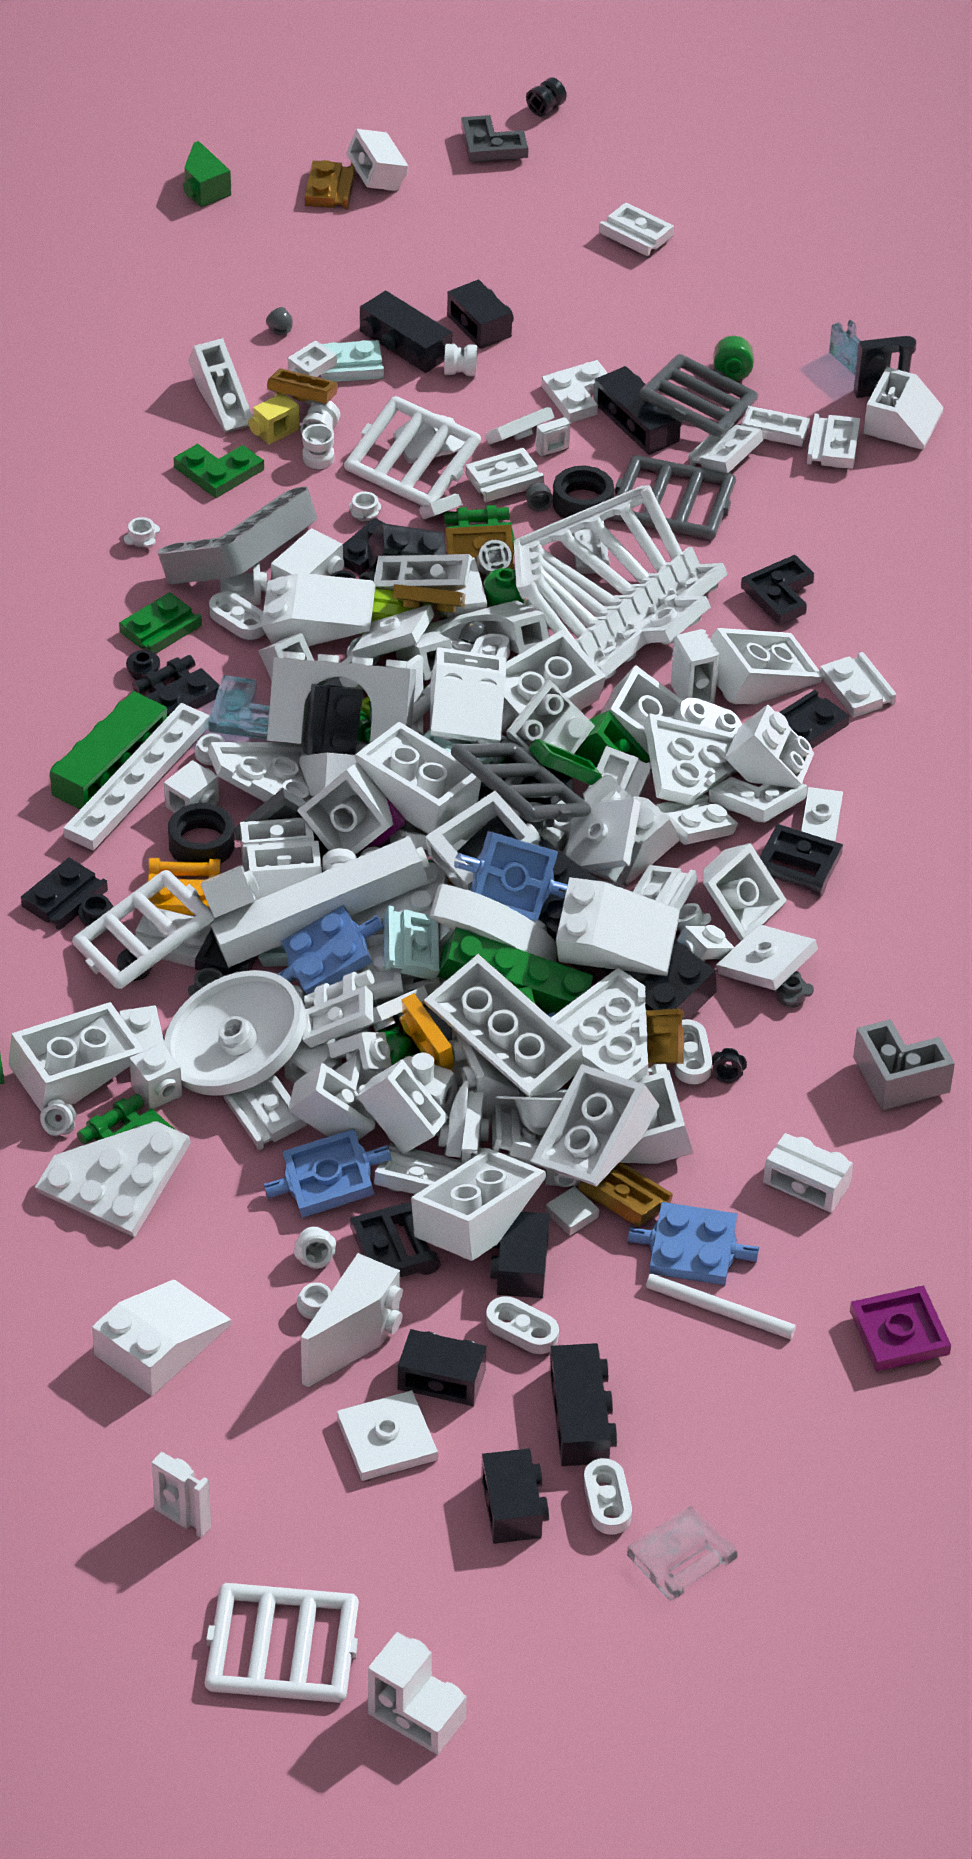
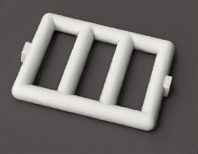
(419, 417)
(145, 958)
(296, 1687)

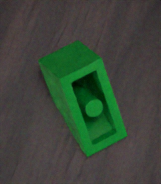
(205, 176)
(609, 733)

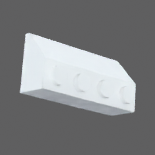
(507, 1028)

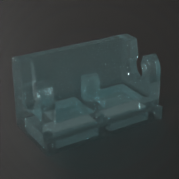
(845, 345)

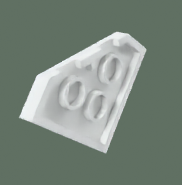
(686, 758)
(261, 767)
(610, 1025)
(116, 1176)

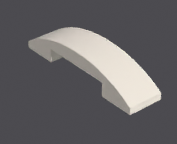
(492, 920)

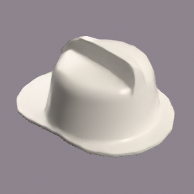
(537, 1110)

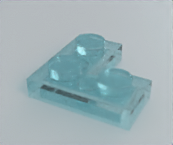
(235, 711)

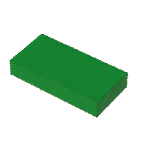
(565, 762)

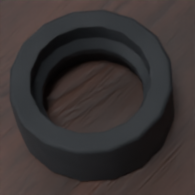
(580, 479)
(201, 816)

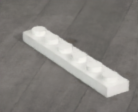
(136, 777)

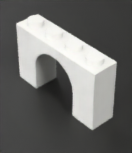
(513, 619)
(388, 687)

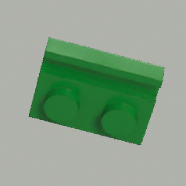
(160, 623)

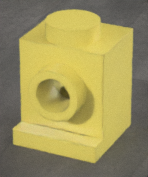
(275, 418)

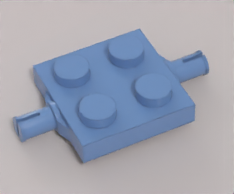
(514, 873)
(328, 949)
(328, 1173)
(693, 1243)

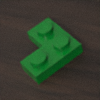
(220, 474)

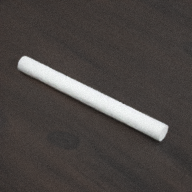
(721, 1306)

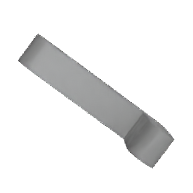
(243, 544)

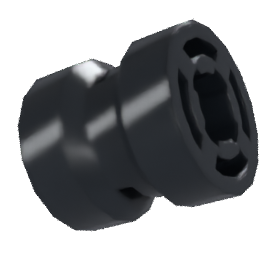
(546, 96)

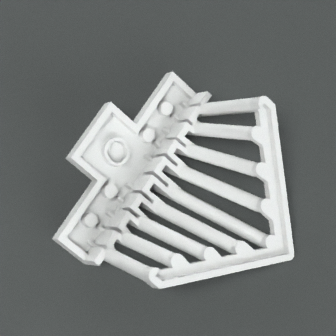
(644, 612)

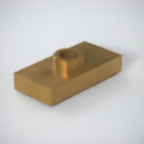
(302, 386)

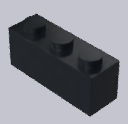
(405, 331)
(645, 424)
(581, 1404)

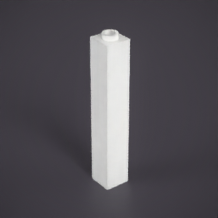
(354, 884)

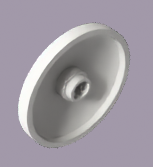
(236, 1032)

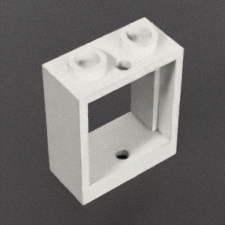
(441, 840)

